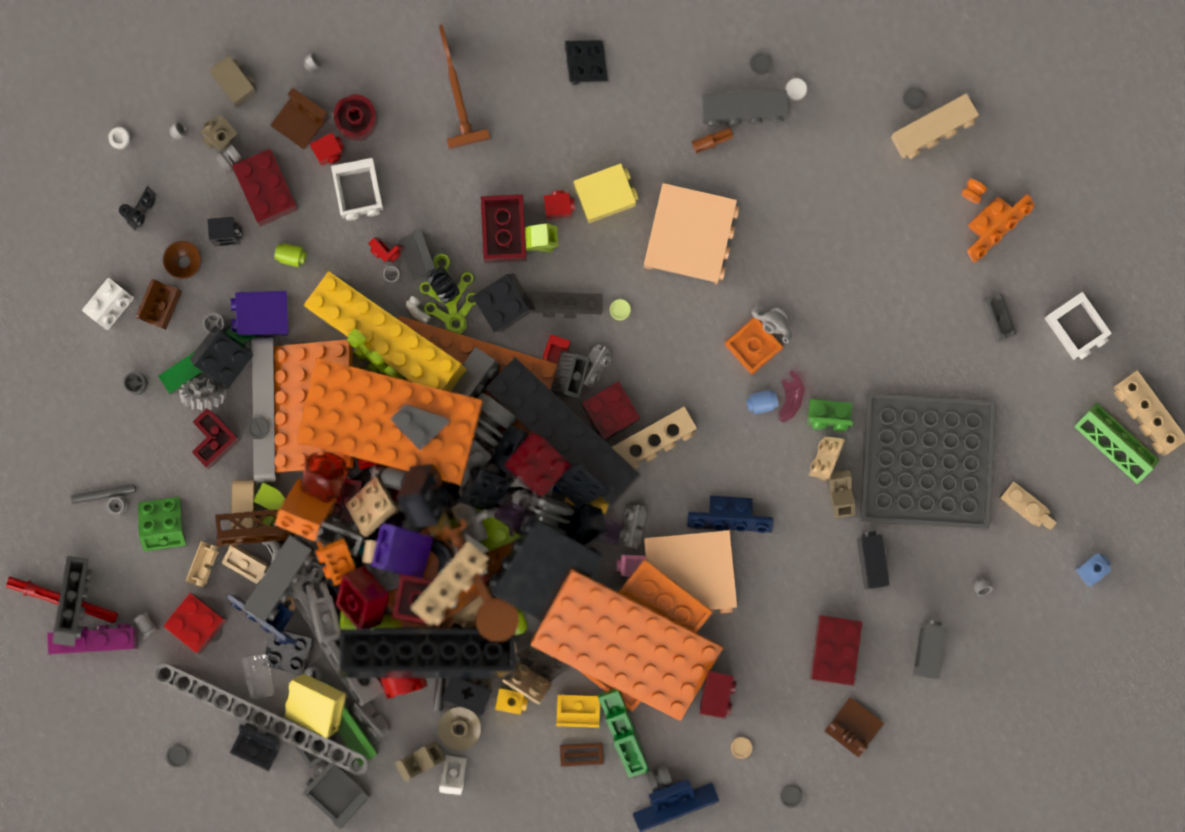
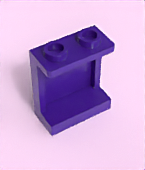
(260, 313)
(402, 551)

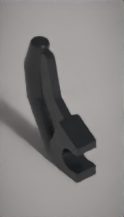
(443, 553)

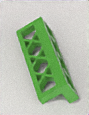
(1122, 438)
(354, 736)

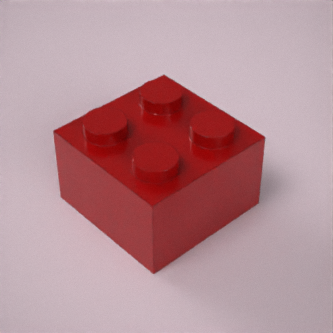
(194, 623)

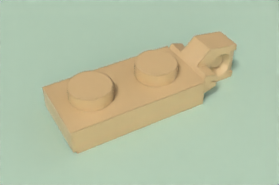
(1027, 506)
(245, 563)

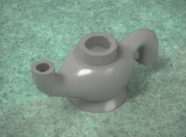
(773, 321)

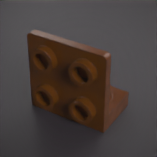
(299, 119)

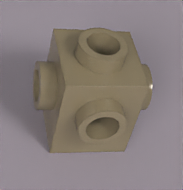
(217, 133)

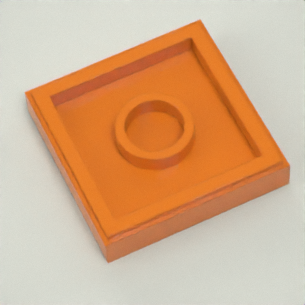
(753, 346)

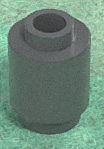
(393, 477)

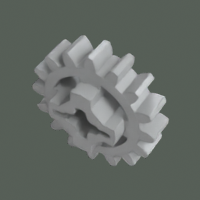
(202, 393)

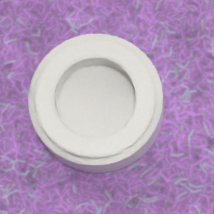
(796, 89)
(119, 138)

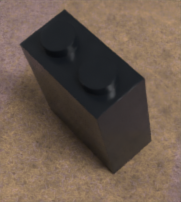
(873, 560)

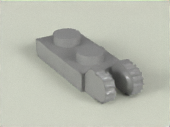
(323, 613)

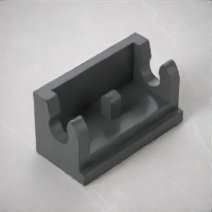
(999, 318)

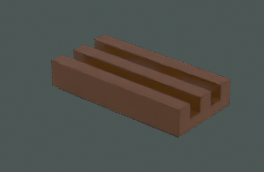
(582, 754)

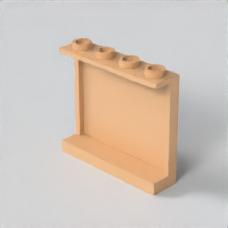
(691, 233)
(699, 565)

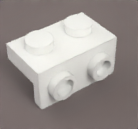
(107, 304)

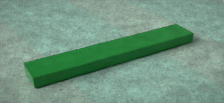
(185, 370)

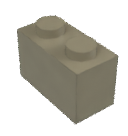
(233, 81)

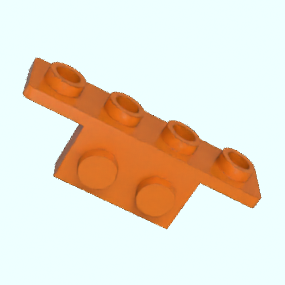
(995, 222)

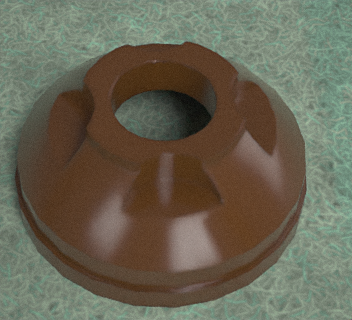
(177, 250)

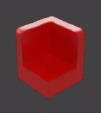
(554, 347)

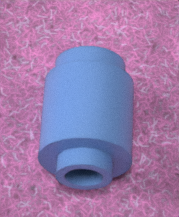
(762, 401)

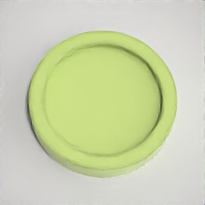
(620, 309)

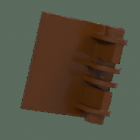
(854, 727)

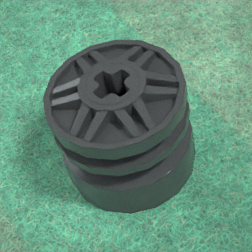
(490, 419)
(550, 512)

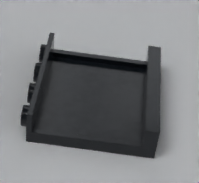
(539, 567)

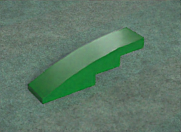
(623, 732)

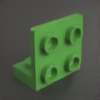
(830, 414)
(160, 524)

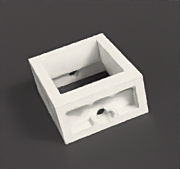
(354, 168)
(1062, 335)

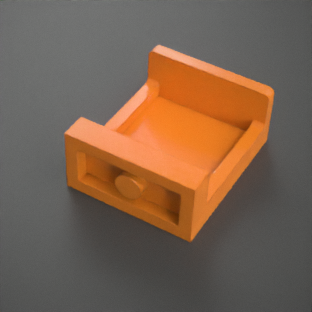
(303, 513)

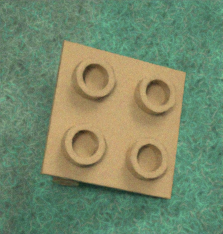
(826, 458)
(528, 683)

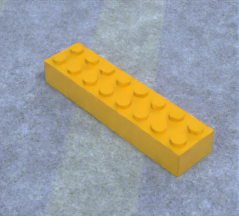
(393, 340)

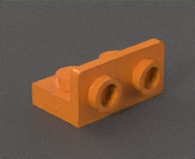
(336, 560)

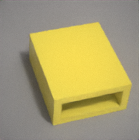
(605, 193)
(315, 705)

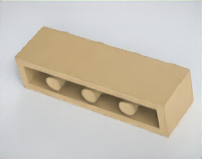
(935, 126)

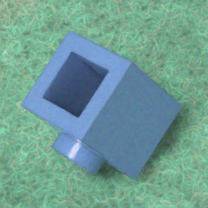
(1094, 569)

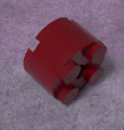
(349, 107)

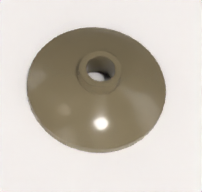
(448, 732)

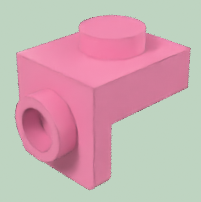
(628, 564)

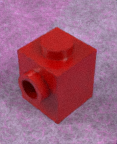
(327, 149)
(558, 205)

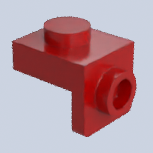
(381, 251)

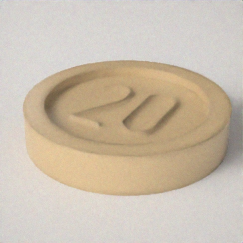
(741, 747)

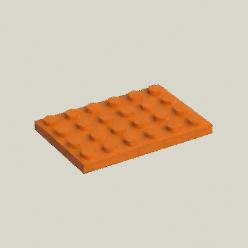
(292, 380)
(664, 596)

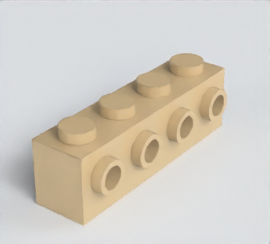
(1150, 413)
(449, 584)

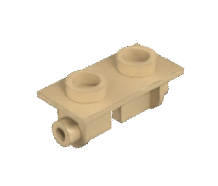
(202, 563)

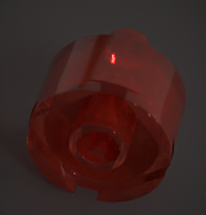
(324, 476)

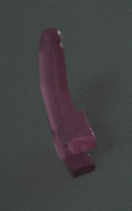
(794, 396)

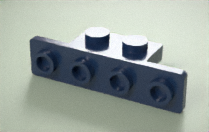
(730, 514)
(275, 626)
(674, 803)

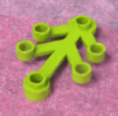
(453, 315)
(377, 365)

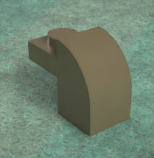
(841, 494)
(420, 761)

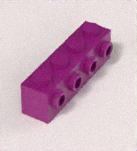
(98, 640)

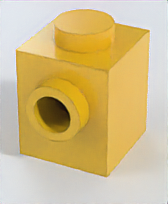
(511, 701)

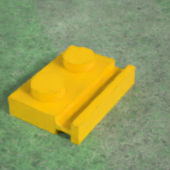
(578, 711)

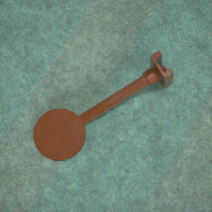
(467, 134)
(495, 617)

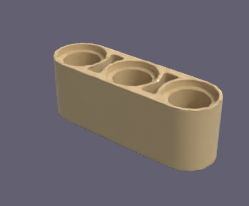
(242, 500)

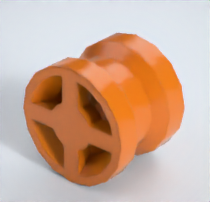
(974, 191)

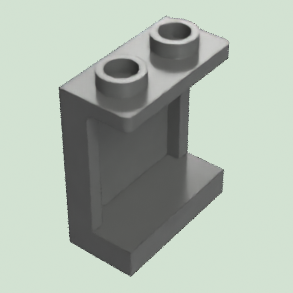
(335, 793)

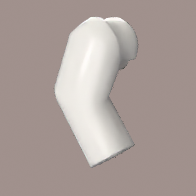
(415, 312)

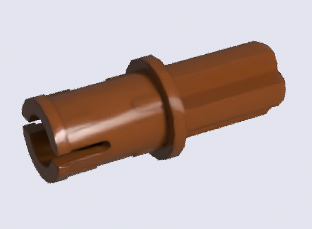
(711, 140)

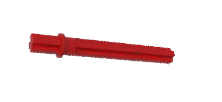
(35, 590)

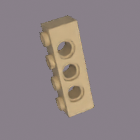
(678, 418)

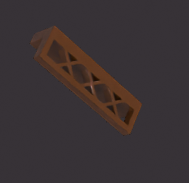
(249, 535)

